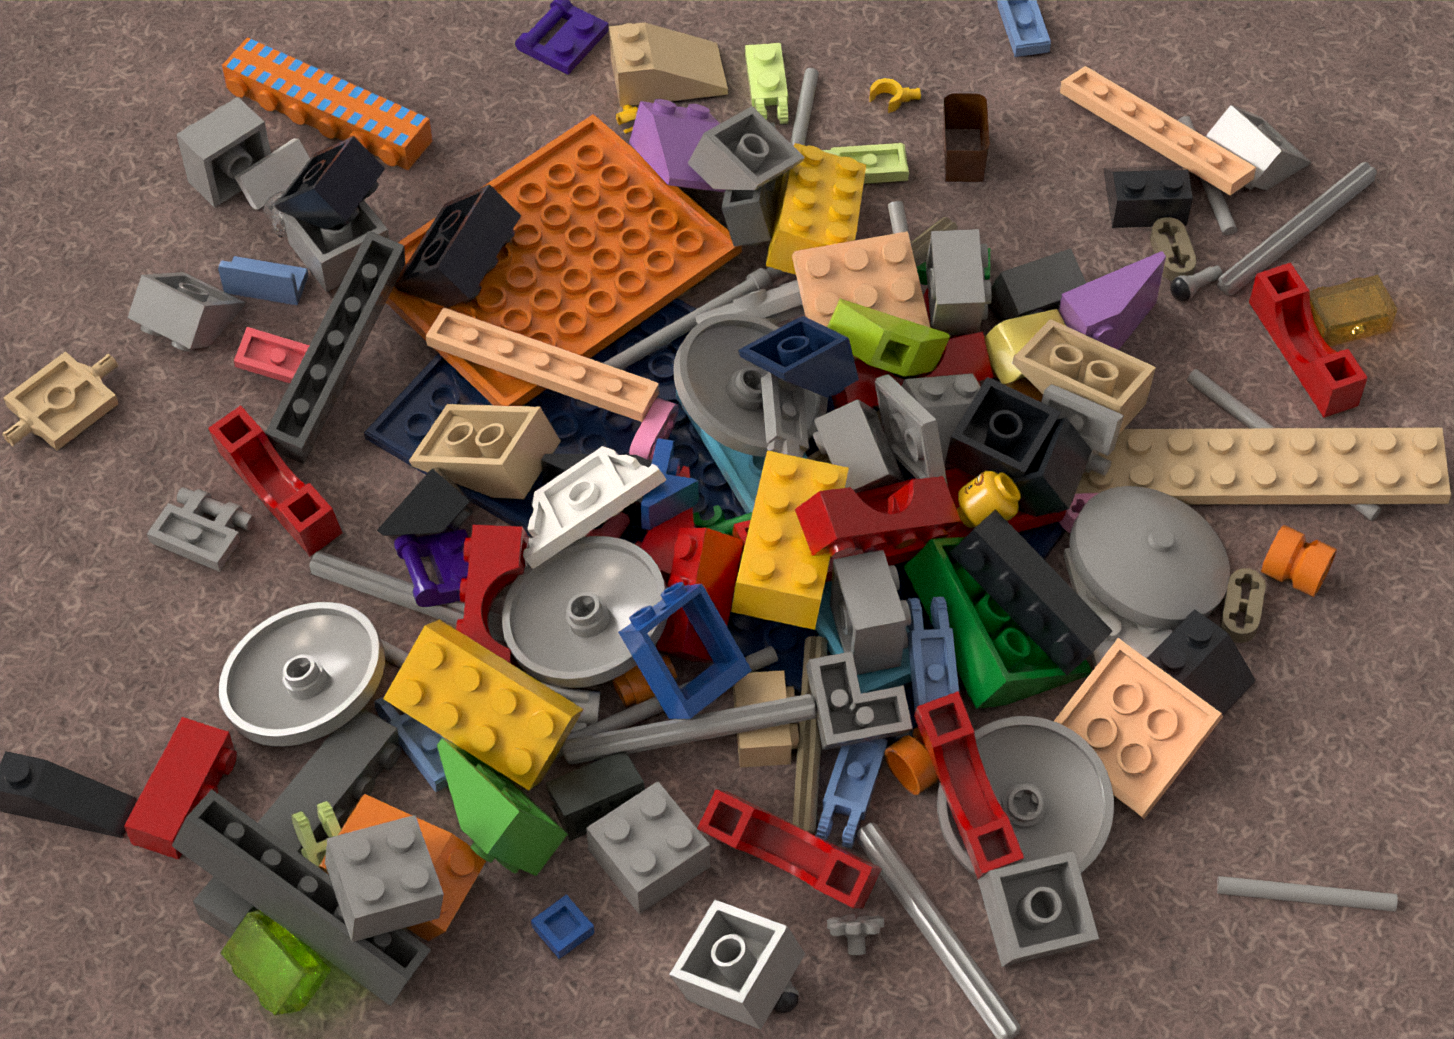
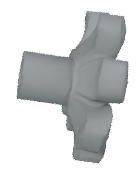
(855, 930)

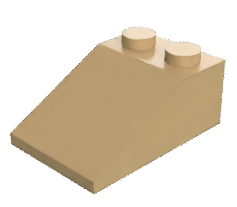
(663, 64)
(1086, 369)
(488, 447)

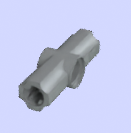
(770, 305)

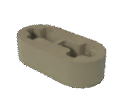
(1180, 247)
(1251, 607)

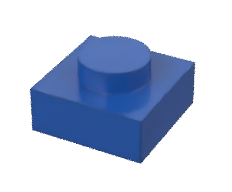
(562, 926)

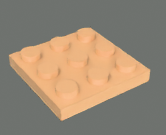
(865, 271)
(1138, 724)

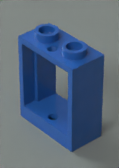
(727, 657)

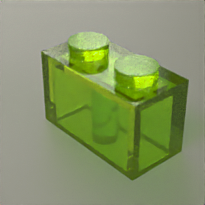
(274, 964)

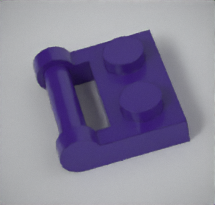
(570, 43)
(447, 560)

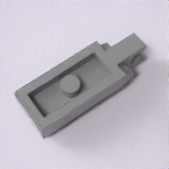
(784, 416)

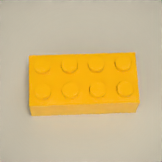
(815, 205)
(777, 570)
(483, 704)

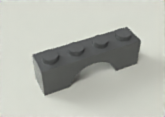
(752, 212)

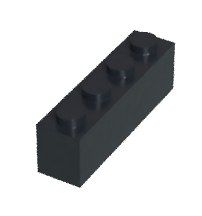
(1031, 592)

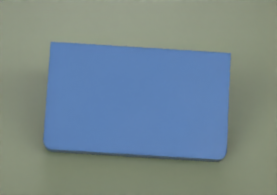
(263, 280)

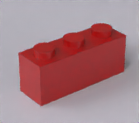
(704, 559)
(181, 779)

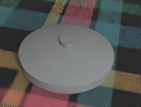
(726, 390)
(1149, 556)
(571, 607)
(302, 674)
(1046, 786)

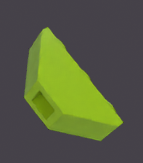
(888, 340)

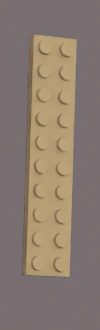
(1281, 465)

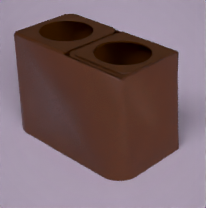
(966, 112)

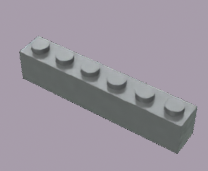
(336, 347)
(336, 773)
(293, 895)

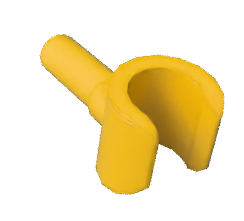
(628, 114)

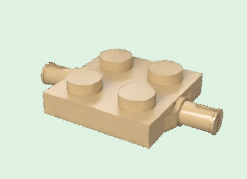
(61, 400)

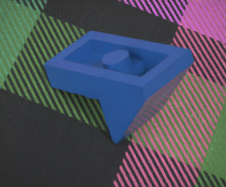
(671, 496)

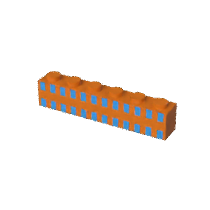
(327, 103)

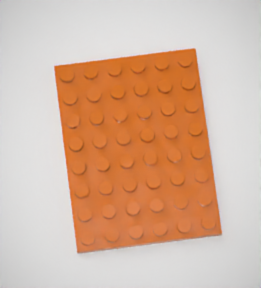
(588, 257)

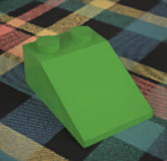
(498, 813)

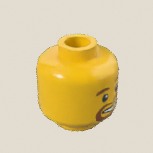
(986, 494)

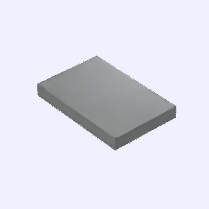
(909, 430)

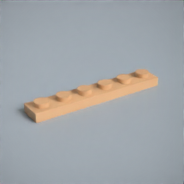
(1158, 130)
(543, 364)

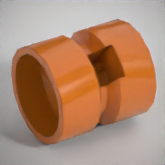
(1298, 560)
(911, 763)

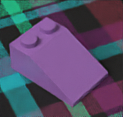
(668, 137)
(1114, 303)

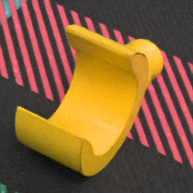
(893, 87)

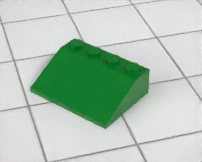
(991, 650)

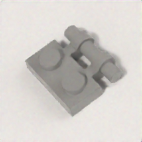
(1094, 423)
(196, 537)

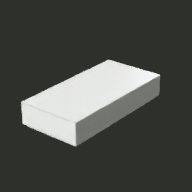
(272, 173)

